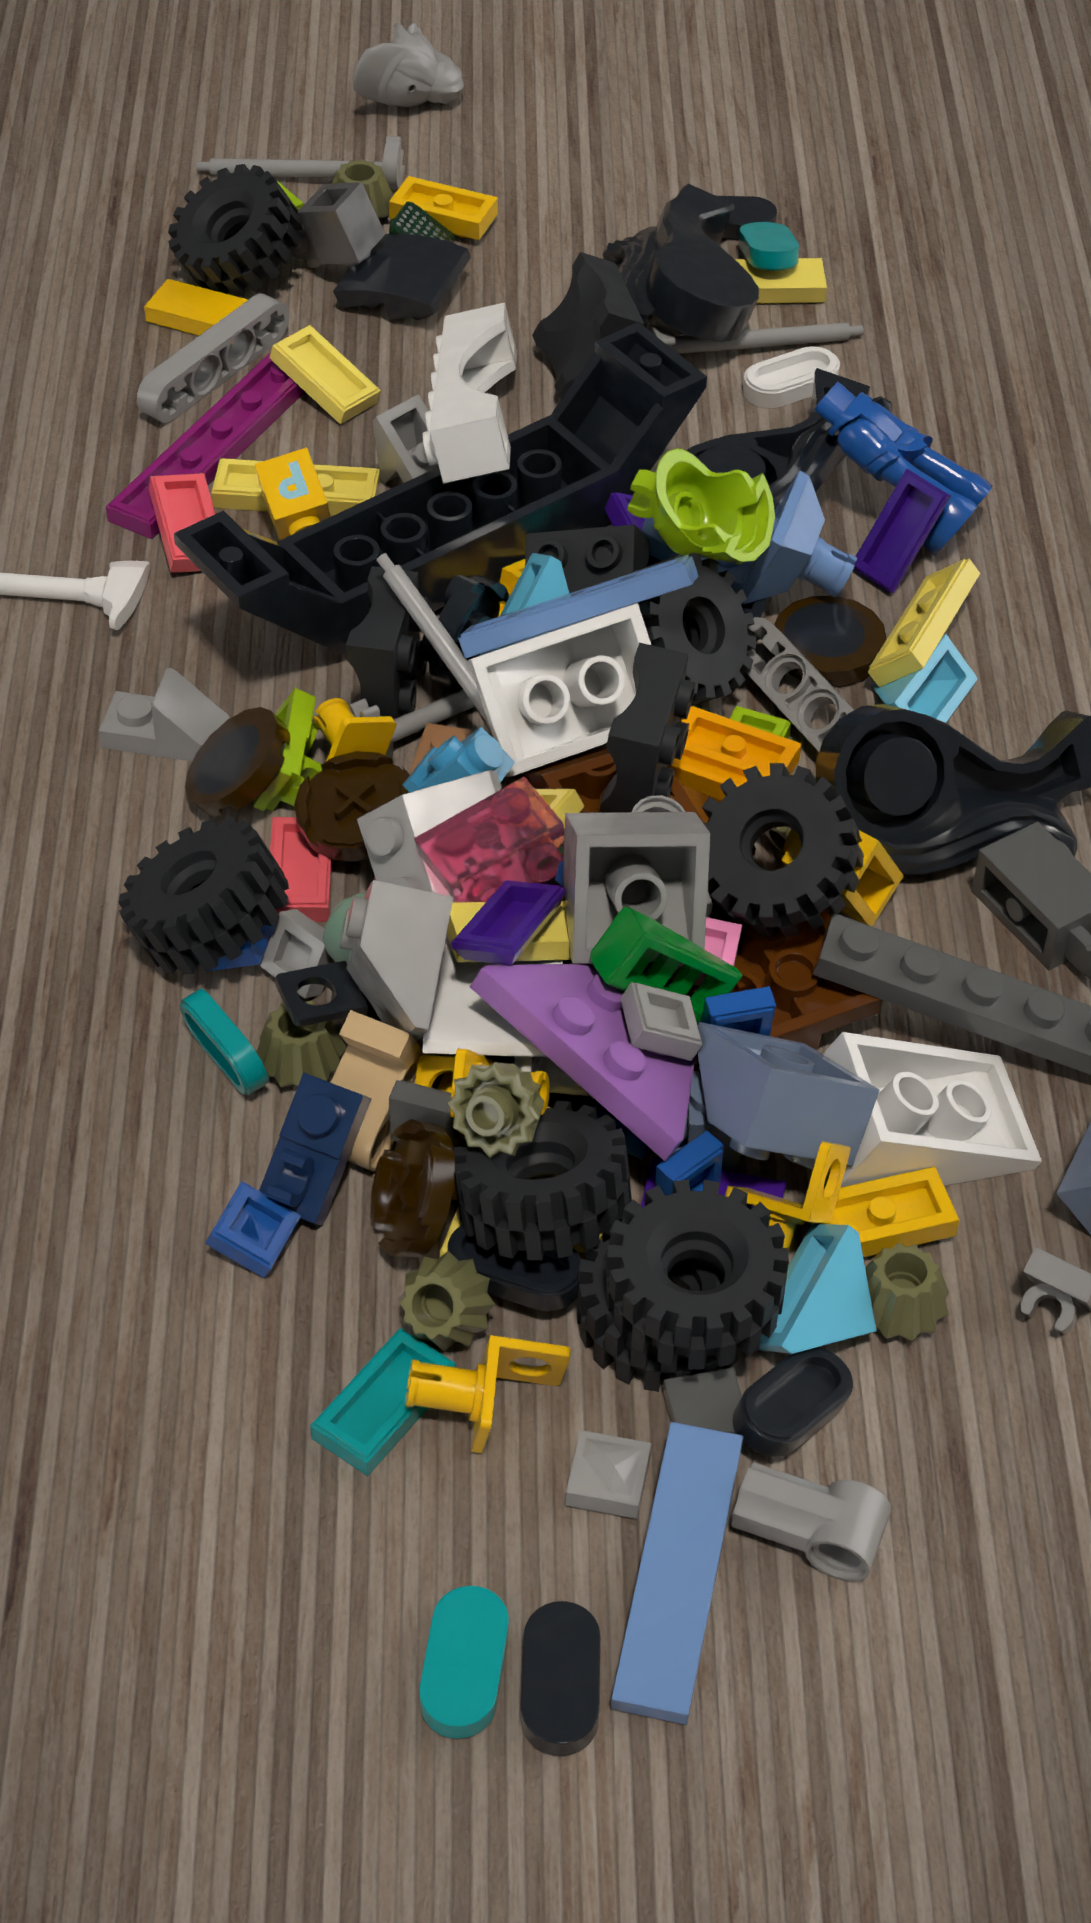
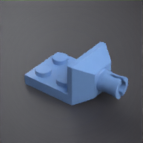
(792, 553)

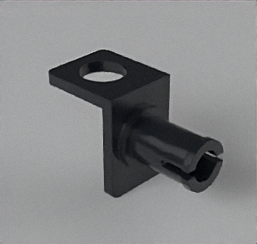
(344, 997)

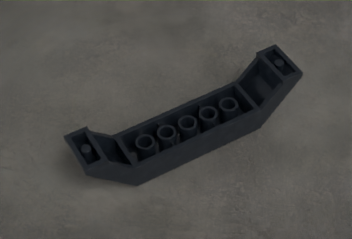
(557, 480)

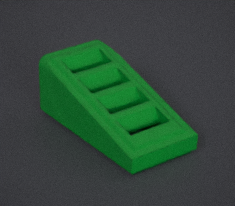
(635, 940)

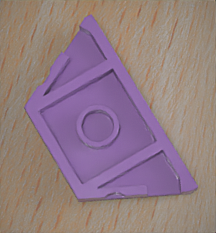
(585, 1033)

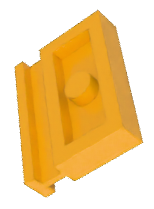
(724, 748)

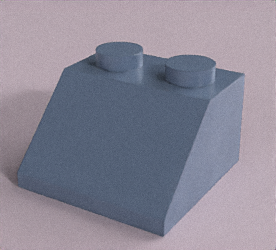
(780, 1095)

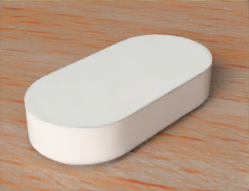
(787, 376)

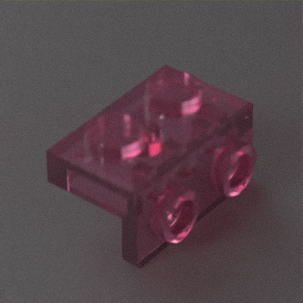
(495, 841)

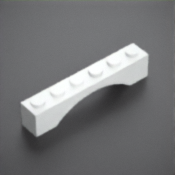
(464, 422)

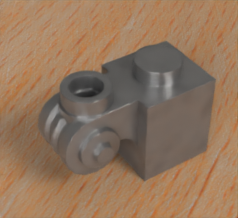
(338, 226)

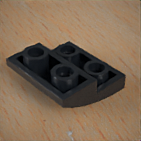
(405, 274)

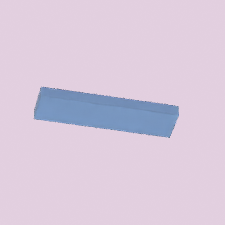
(578, 606)
(677, 1574)

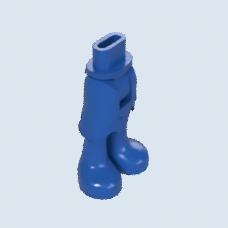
(888, 446)

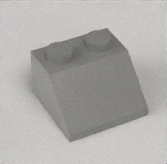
(393, 826)
(635, 862)
(397, 951)

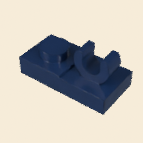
(314, 1147)

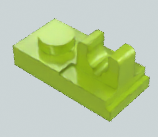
(297, 715)

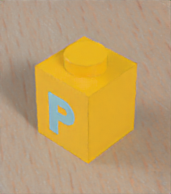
(292, 492)

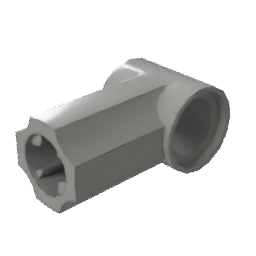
(831, 1524)

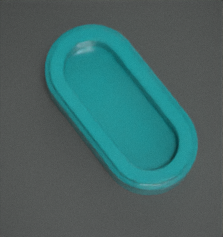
(769, 246)
(223, 1042)
(464, 1662)

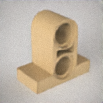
(370, 1066)

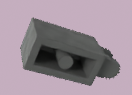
(1038, 895)

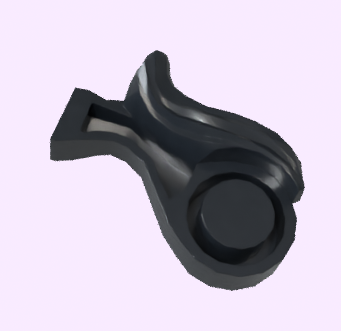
(684, 272)
(785, 450)
(942, 796)

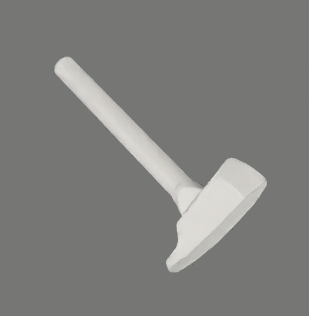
(115, 593)

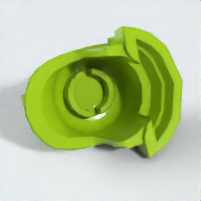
(703, 510)

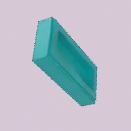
(371, 1409)

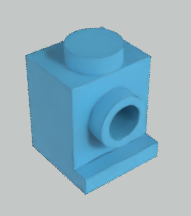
(460, 759)

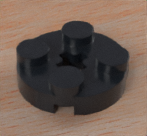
(466, 604)

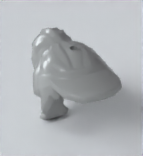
(407, 71)

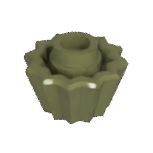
(373, 182)
(292, 1049)
(496, 1107)
(906, 1291)
(446, 1301)

